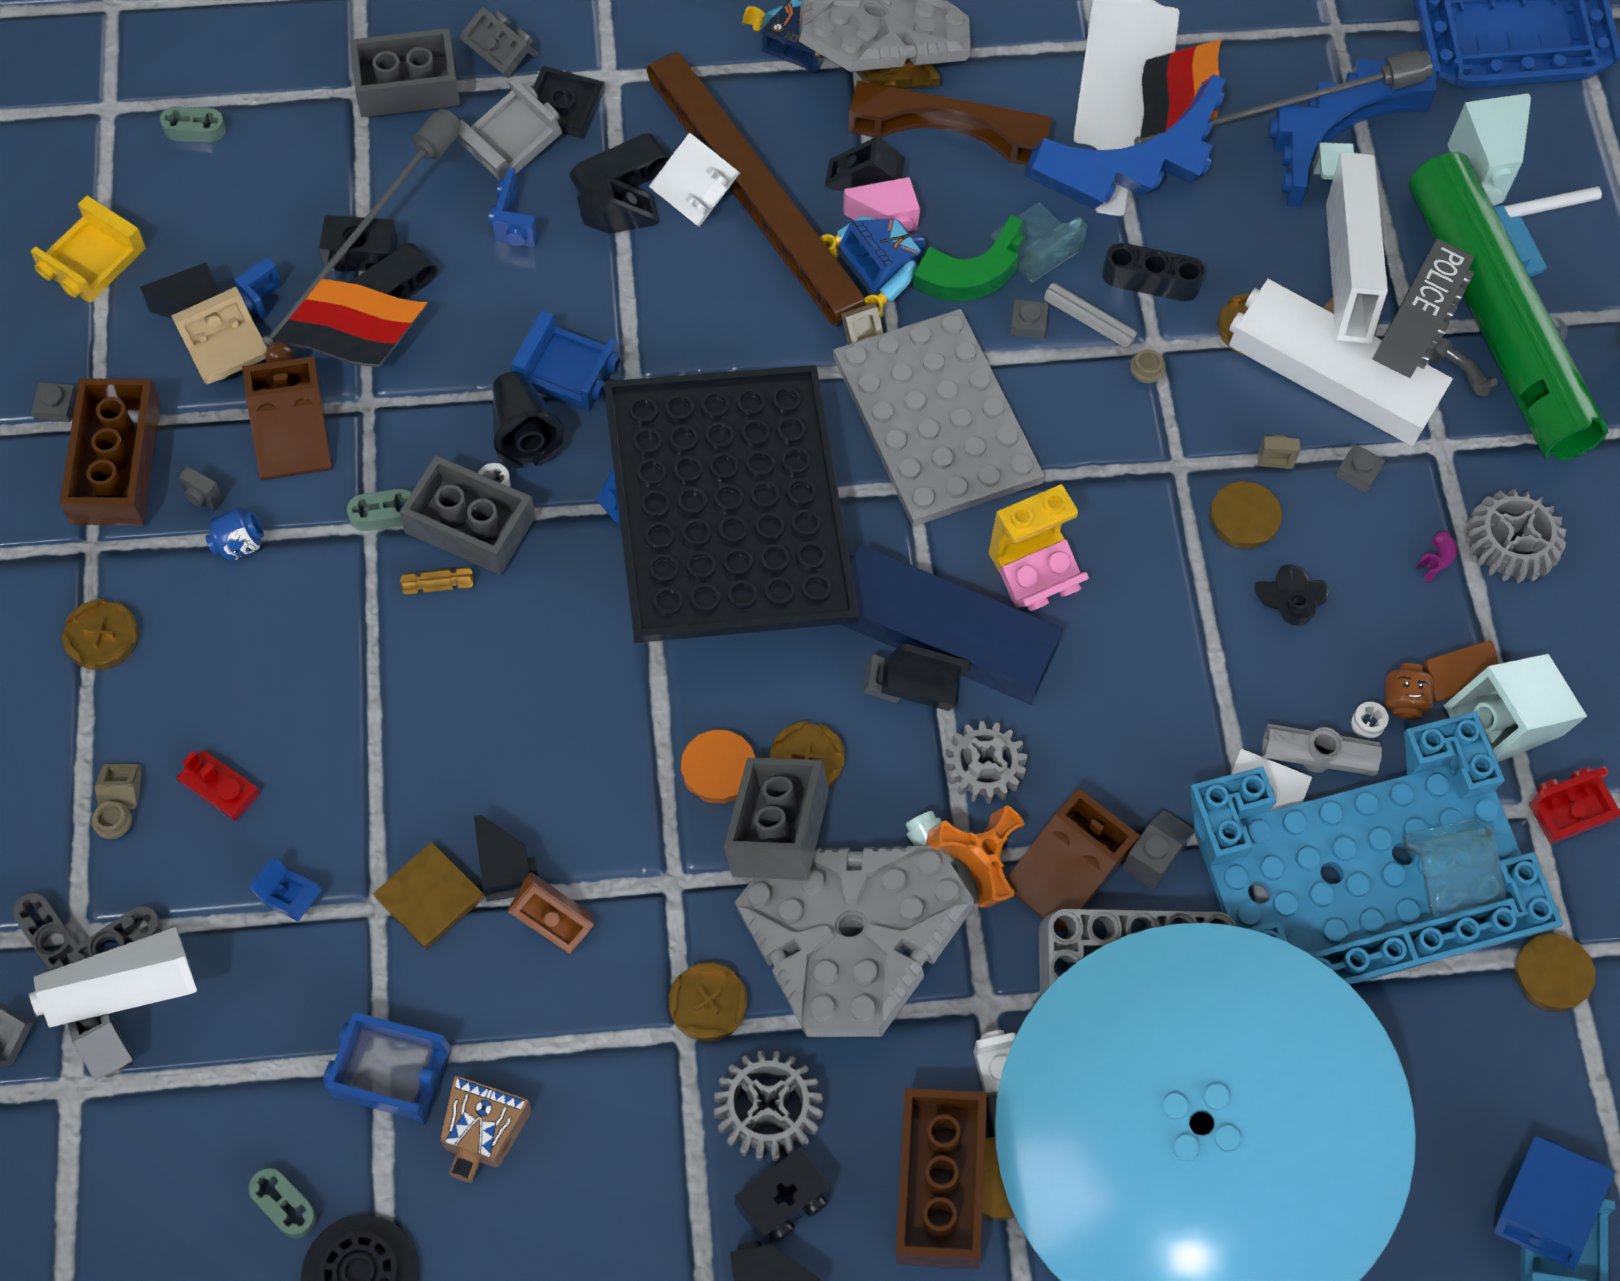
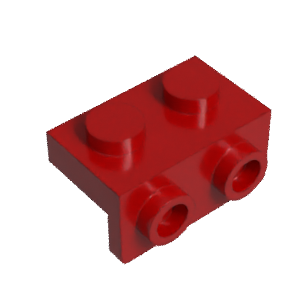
(1574, 804)

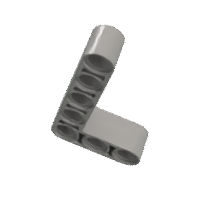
(1117, 924)

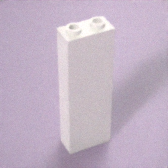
(1356, 248)
(1302, 345)

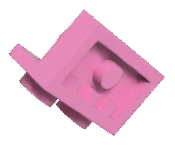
(1042, 575)

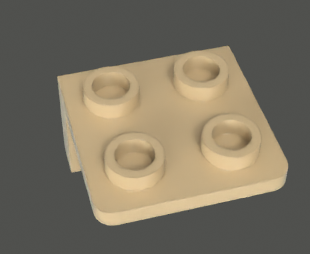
(220, 335)

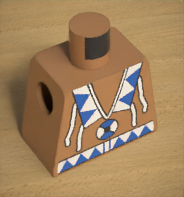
(480, 1126)

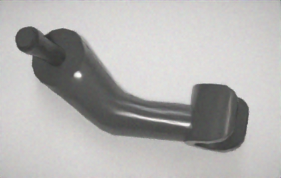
(1475, 377)

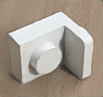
(990, 1058)

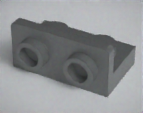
(496, 42)

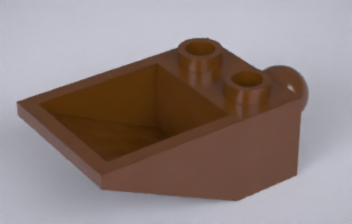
(287, 414)

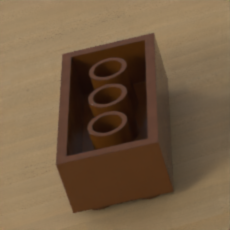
(110, 452)
(941, 1178)

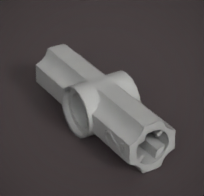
(1343, 752)

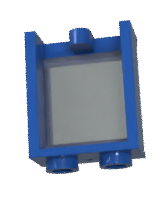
(387, 1066)

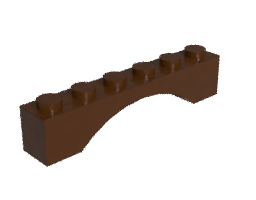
(888, 110)

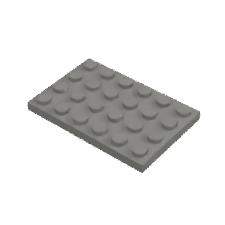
(937, 417)

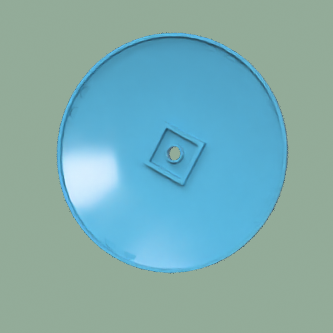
(1225, 1023)

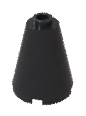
(523, 423)

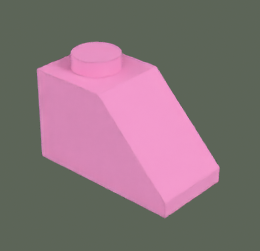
(884, 201)

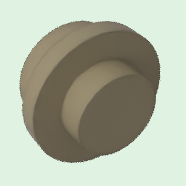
(1147, 366)
(111, 820)

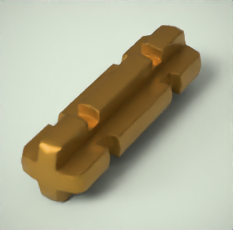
(436, 580)

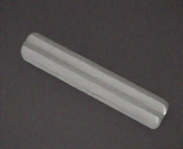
(1090, 315)

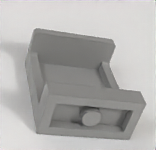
(511, 131)

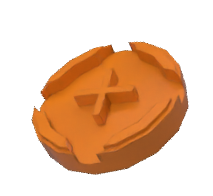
(715, 765)

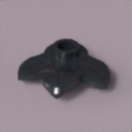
(1293, 594)

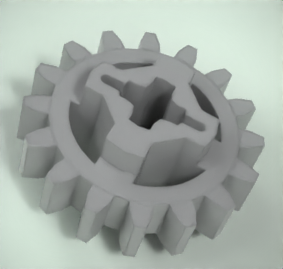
(992, 776)

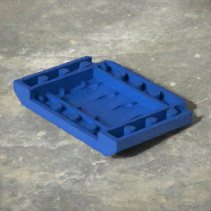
(1517, 40)

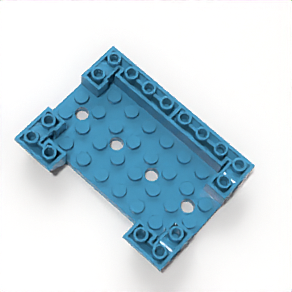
(1379, 909)

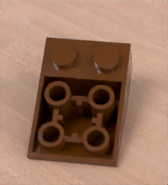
(1072, 858)

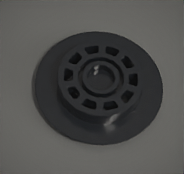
(361, 1261)

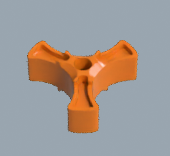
(980, 852)

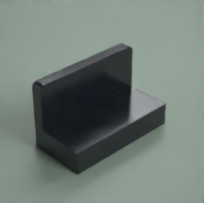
(923, 676)

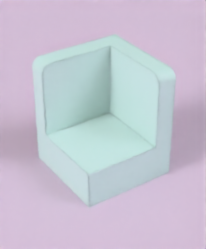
(1327, 158)

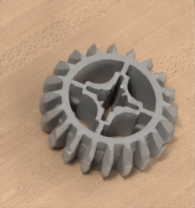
(1531, 552)
(779, 1118)

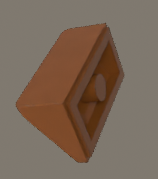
(1459, 668)
(551, 913)

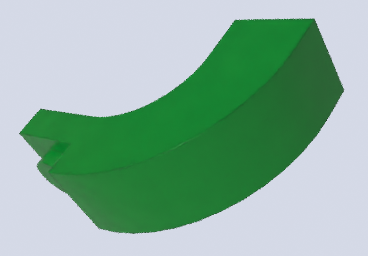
(972, 278)

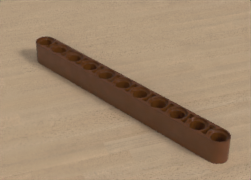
(757, 189)

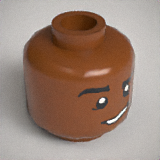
(1409, 692)

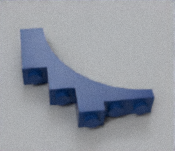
(1300, 128)
(1089, 173)

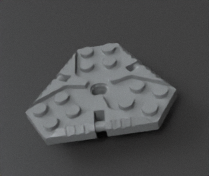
(884, 32)
(854, 931)

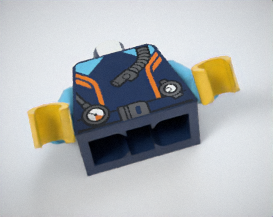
(781, 34)

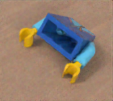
(880, 253)

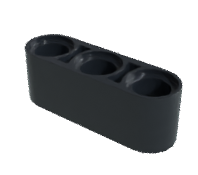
(628, 162)
(1153, 271)
(399, 273)

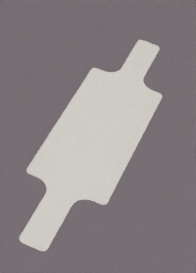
(1111, 94)

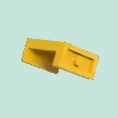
(90, 251)
(1030, 525)

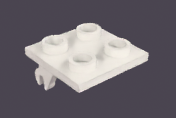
(694, 179)

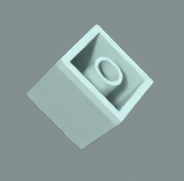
(1494, 140)
(1519, 704)

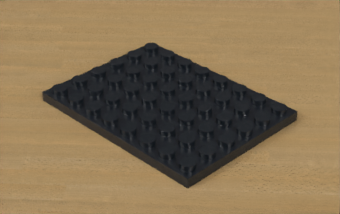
(728, 504)

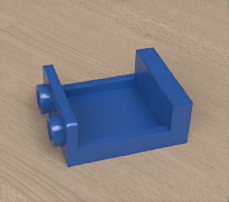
(566, 363)
(1554, 1202)

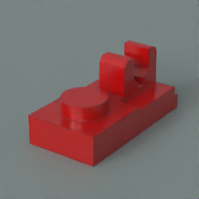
(217, 784)

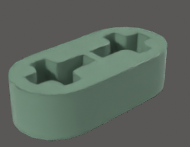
(192, 124)
(381, 509)
(290, 1196)

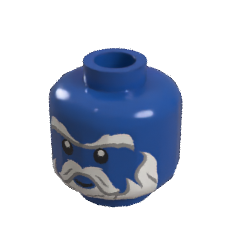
(234, 534)

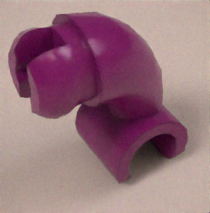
(1446, 553)

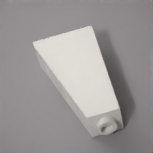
(115, 980)

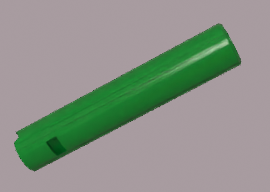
(1509, 309)

